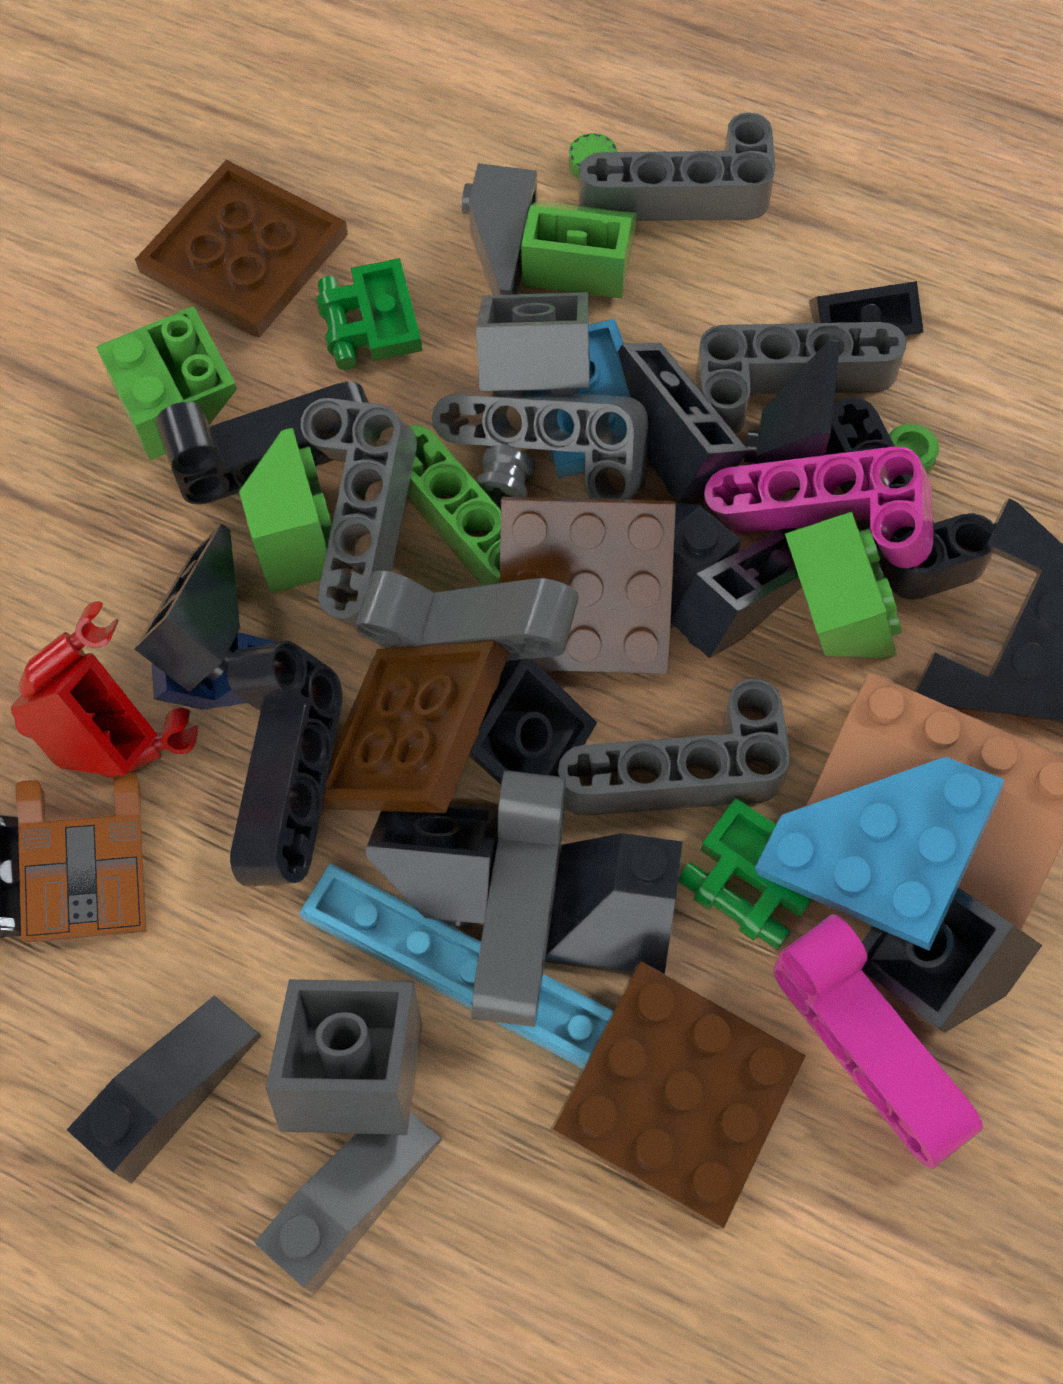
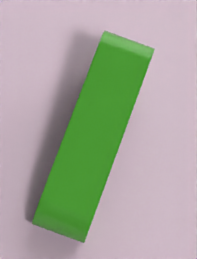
(458, 516)

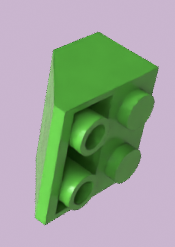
(577, 248)
(163, 367)
(287, 515)
(845, 588)

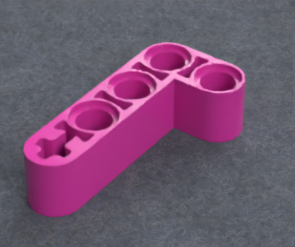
(750, 496)
(873, 1043)

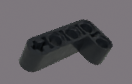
(221, 457)
(948, 566)
(288, 760)

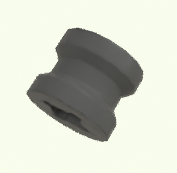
(505, 472)

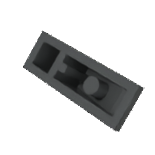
(498, 217)
(343, 1202)

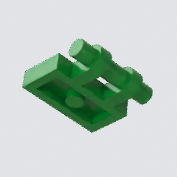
(385, 310)
(736, 847)

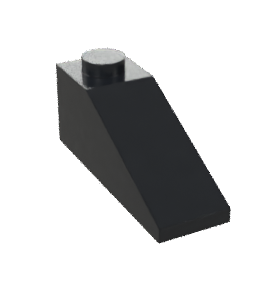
(685, 431)
(737, 594)
(197, 617)
(162, 1089)

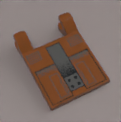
(81, 872)

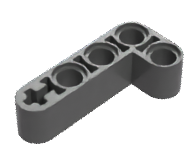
(687, 183)
(866, 360)
(543, 432)
(353, 514)
(522, 616)
(671, 757)
(520, 899)

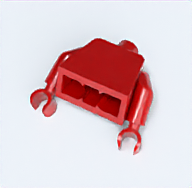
(84, 715)

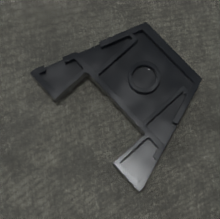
(1030, 663)

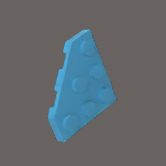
(888, 847)

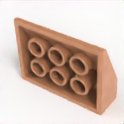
(901, 729)

